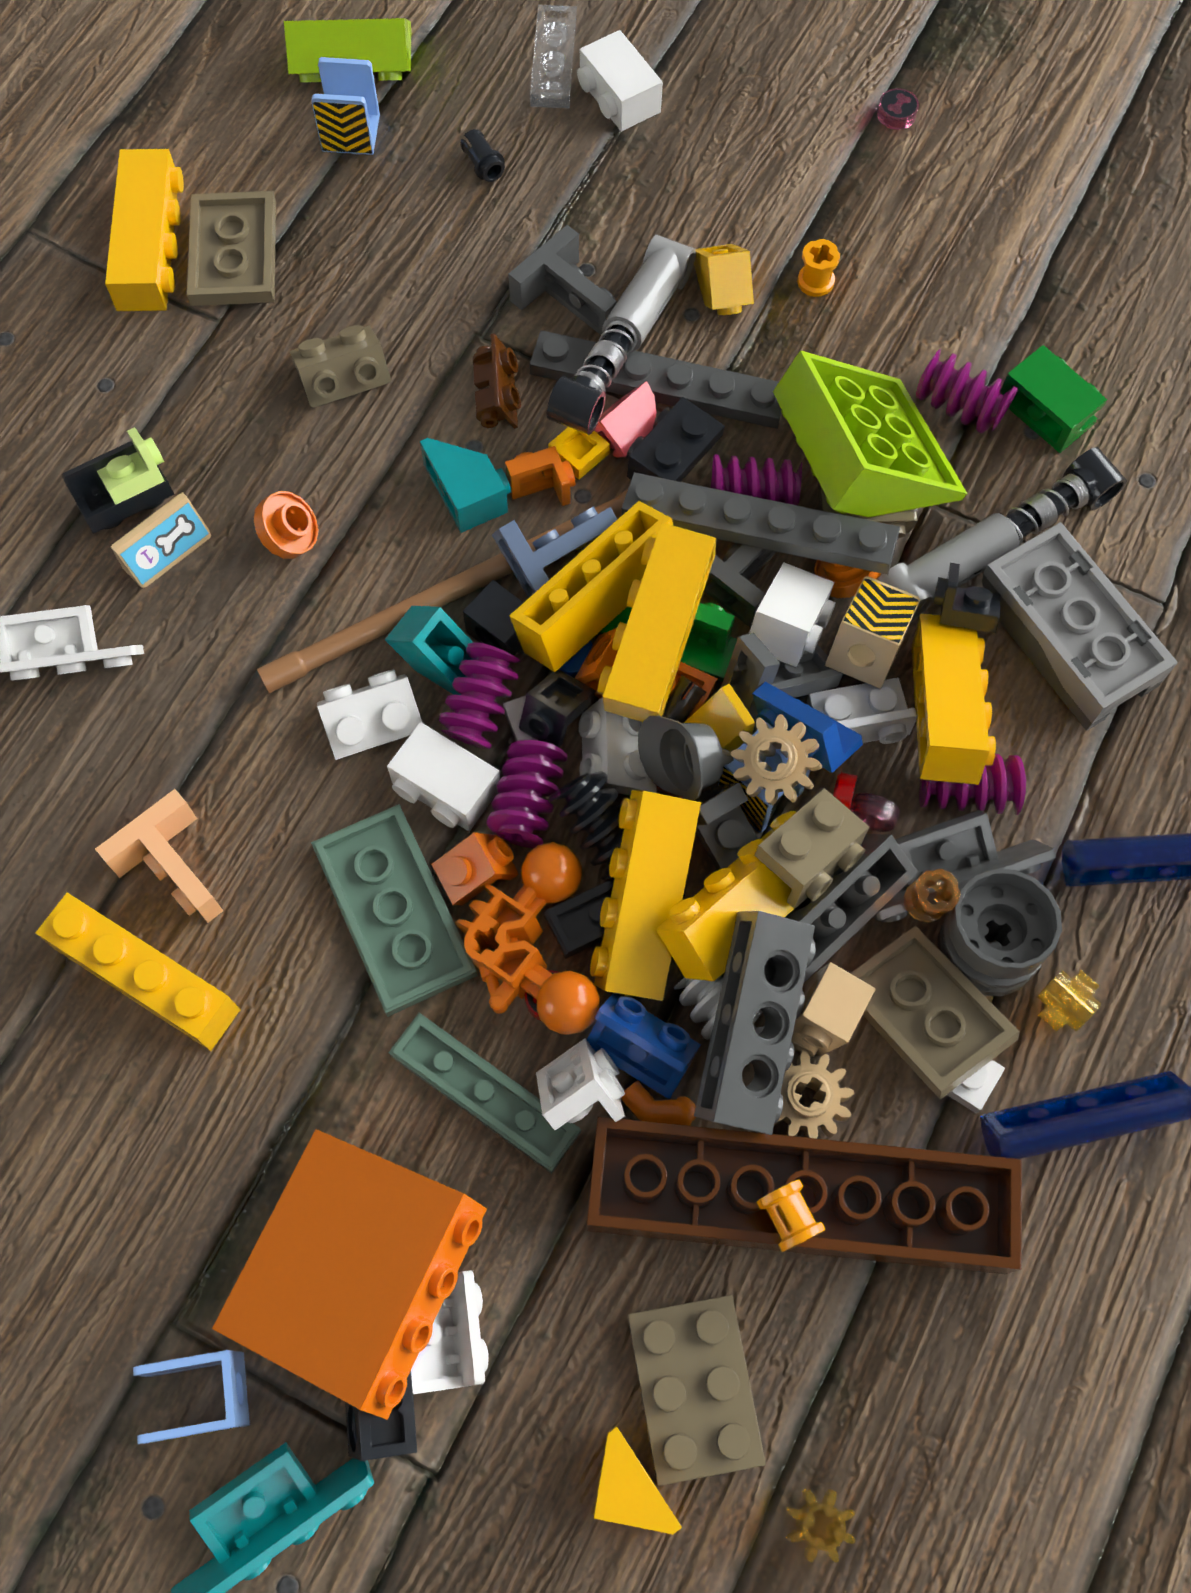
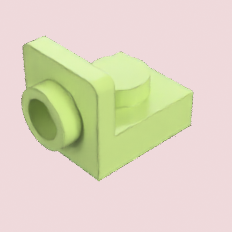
(134, 473)

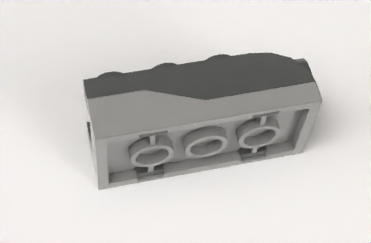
(1076, 625)

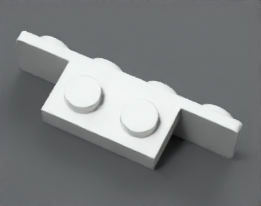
(55, 639)

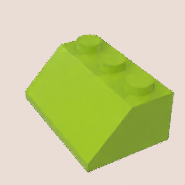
(380, 41)

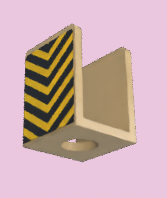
(872, 631)

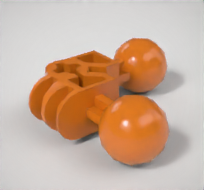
(510, 926)

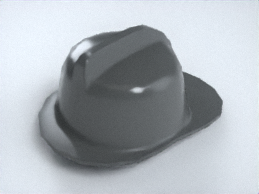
(681, 755)

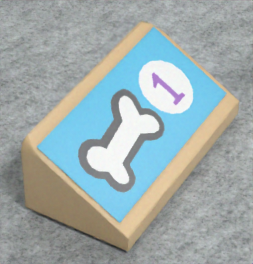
(161, 541)

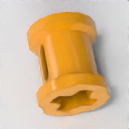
(817, 275)
(790, 1215)

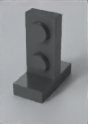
(555, 271)
(730, 582)
(755, 664)
(723, 824)

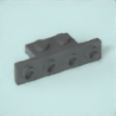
(965, 850)

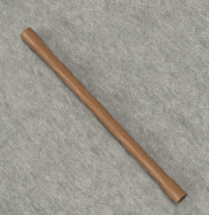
(299, 663)

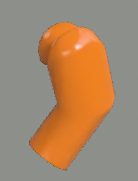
(661, 1111)

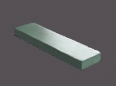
(482, 1092)

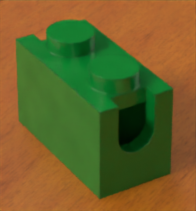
(1053, 398)

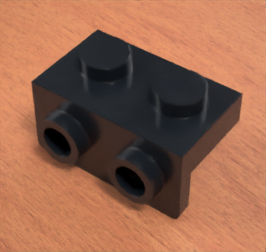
(676, 442)
(95, 500)

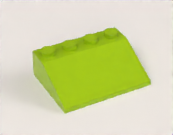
(864, 438)

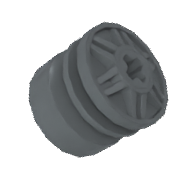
(1006, 909)

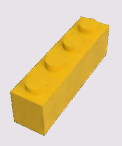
(143, 230)
(587, 590)
(658, 623)
(951, 702)
(648, 882)
(703, 925)
(139, 971)

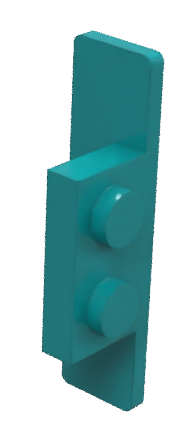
(266, 1513)

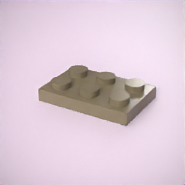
(232, 248)
(932, 1012)
(695, 1390)

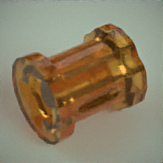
(946, 896)

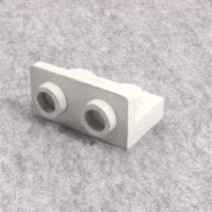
(868, 710)
(576, 1082)

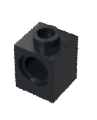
(489, 618)

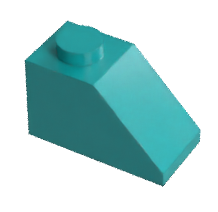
(466, 483)
(431, 644)

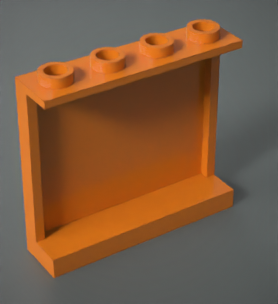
(351, 1273)

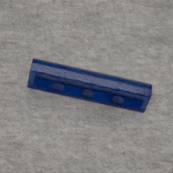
(1127, 859)
(1087, 1116)

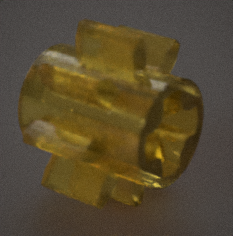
(1069, 1000)
(836, 1531)

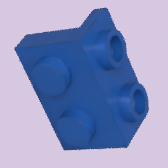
(834, 739)
(643, 1044)

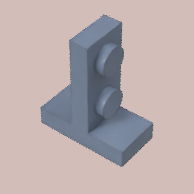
(550, 547)

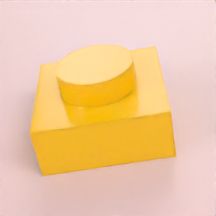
(580, 450)

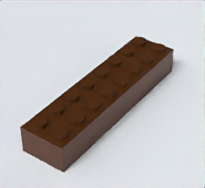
(868, 1196)

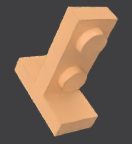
(148, 839)

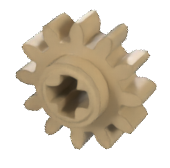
(765, 745)
(827, 1092)

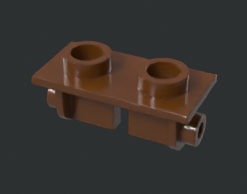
(496, 368)

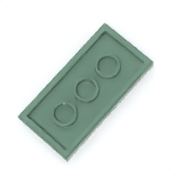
(394, 910)

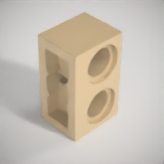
(830, 1010)

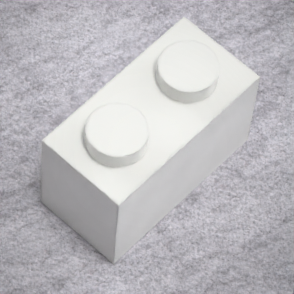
(620, 80)
(793, 613)
(443, 777)

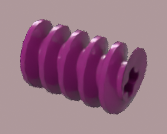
(964, 392)
(764, 483)
(478, 694)
(998, 783)
(523, 792)

